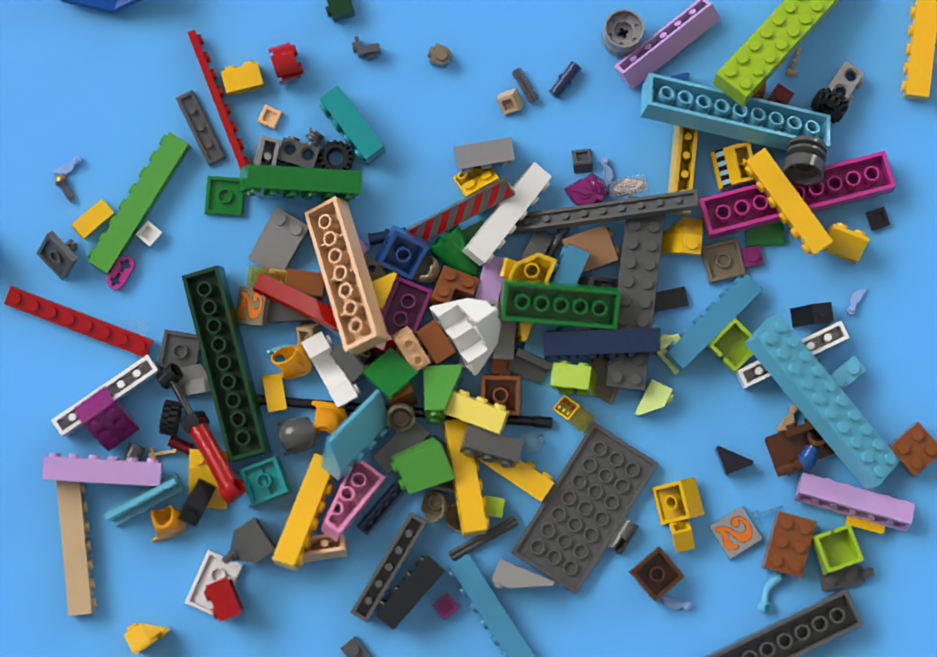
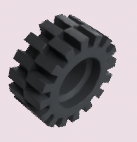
(832, 98)
(336, 146)
(170, 418)

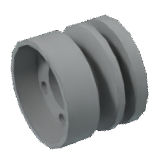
(628, 24)

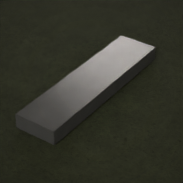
(200, 128)

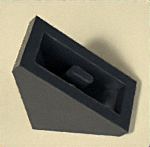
(731, 461)

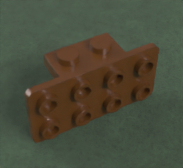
(791, 442)

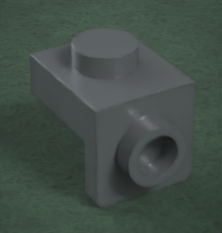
(368, 51)

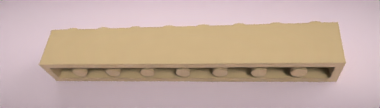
(76, 548)

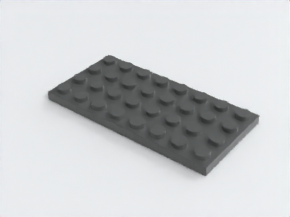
(584, 508)

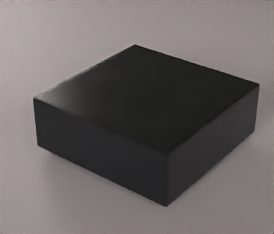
(877, 218)

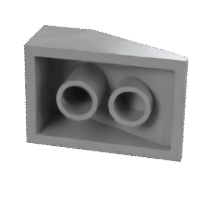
(279, 240)
(513, 576)

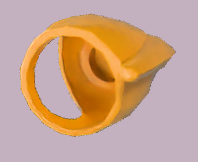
(296, 362)
(328, 417)
(167, 523)

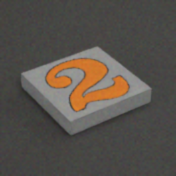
(735, 532)

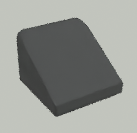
(582, 161)

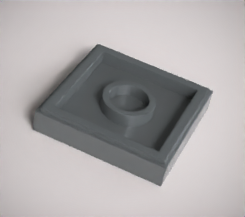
(179, 349)

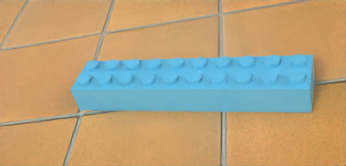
(717, 113)
(822, 401)

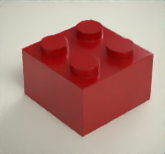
(224, 599)

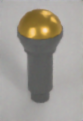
(62, 182)

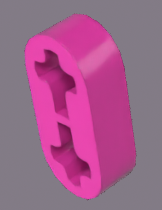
(117, 270)

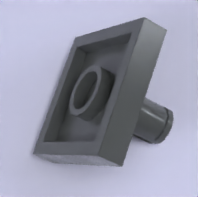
(58, 255)

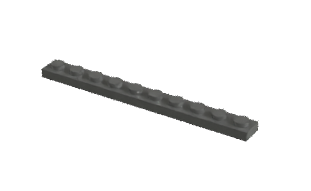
(608, 211)

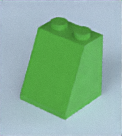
(439, 385)
(422, 466)

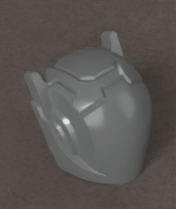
(296, 435)

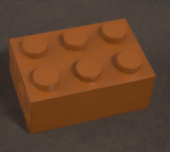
(788, 544)

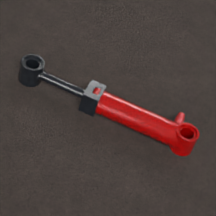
(197, 425)

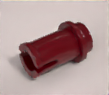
(180, 444)

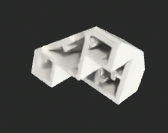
(471, 329)

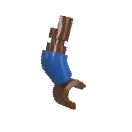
(804, 461)

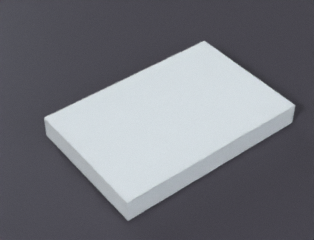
(211, 570)

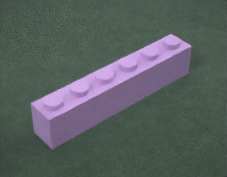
(667, 42)
(489, 286)
(102, 471)
(854, 502)

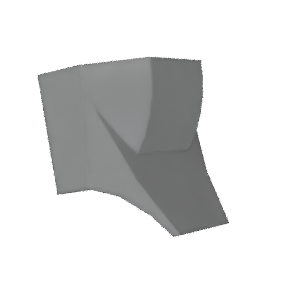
(194, 380)

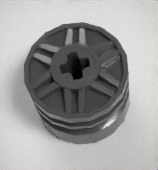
(805, 160)

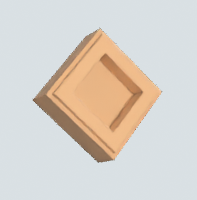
(270, 117)

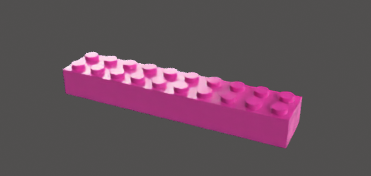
(841, 185)

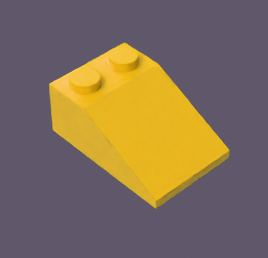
(199, 469)

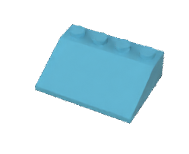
(356, 437)

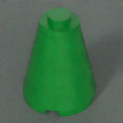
(450, 249)

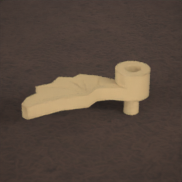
(790, 71)
(789, 419)
(153, 455)

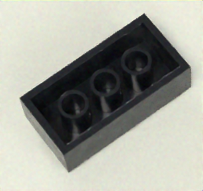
(410, 592)

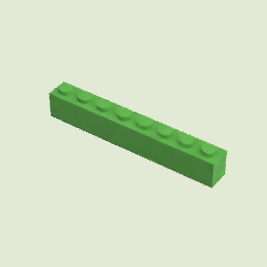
(139, 203)

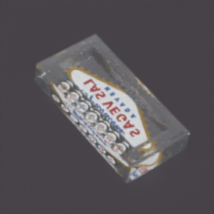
(628, 186)

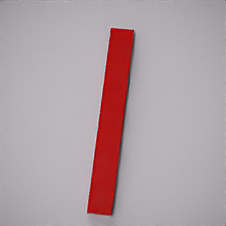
(305, 305)

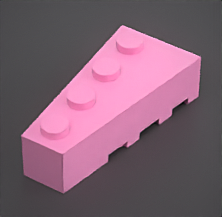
(352, 498)

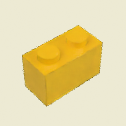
(242, 78)

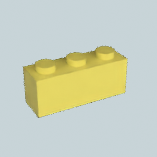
(477, 411)

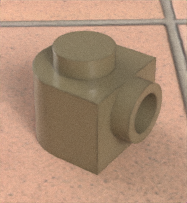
(439, 56)

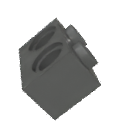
(297, 159)

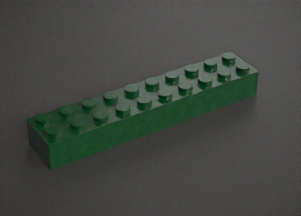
(226, 364)

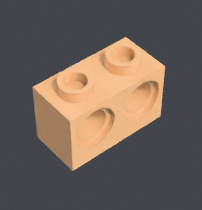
(410, 348)

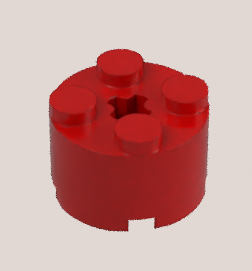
(285, 63)

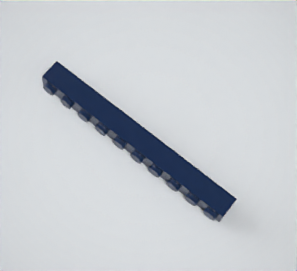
(384, 504)

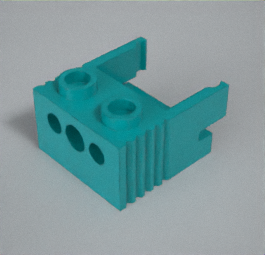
(265, 481)

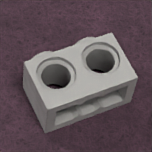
(840, 81)

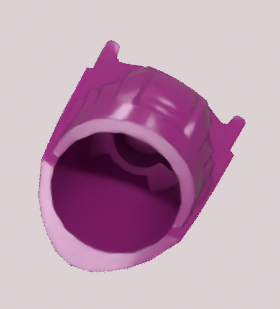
(587, 191)

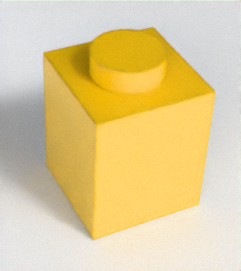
(682, 535)

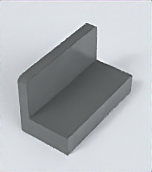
(529, 366)

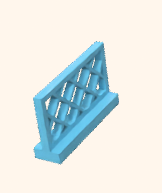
(144, 500)

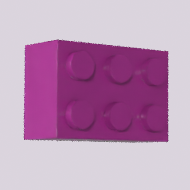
(405, 306)
(106, 419)

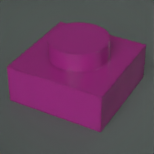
(752, 256)
(445, 606)

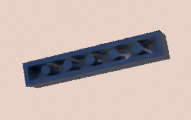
(602, 342)

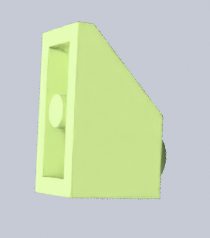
(654, 398)

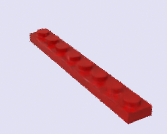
(217, 94)
(78, 321)

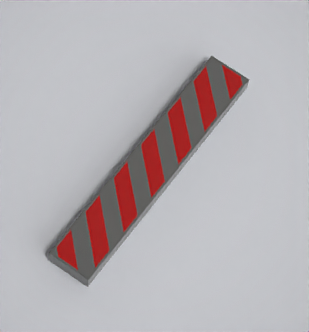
(463, 210)

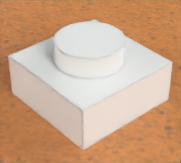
(149, 233)

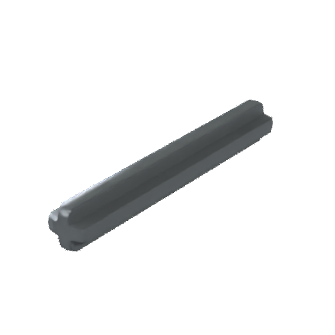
(484, 538)

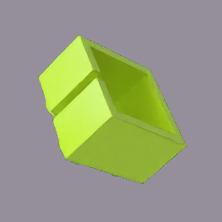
(730, 345)
(569, 377)
(837, 550)

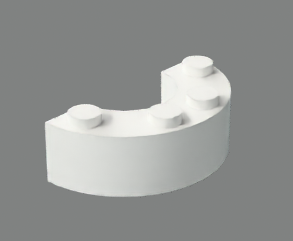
(340, 388)

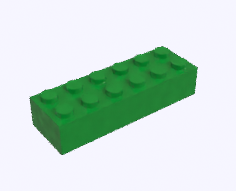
(299, 182)
(559, 303)

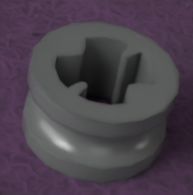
(314, 136)

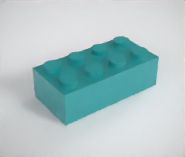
(352, 124)

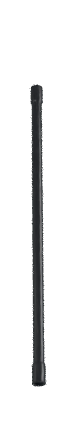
(536, 421)

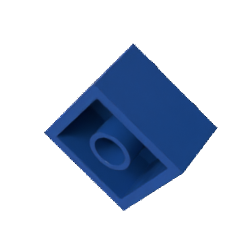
(402, 252)

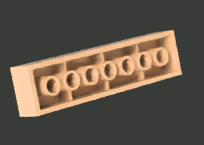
(346, 276)

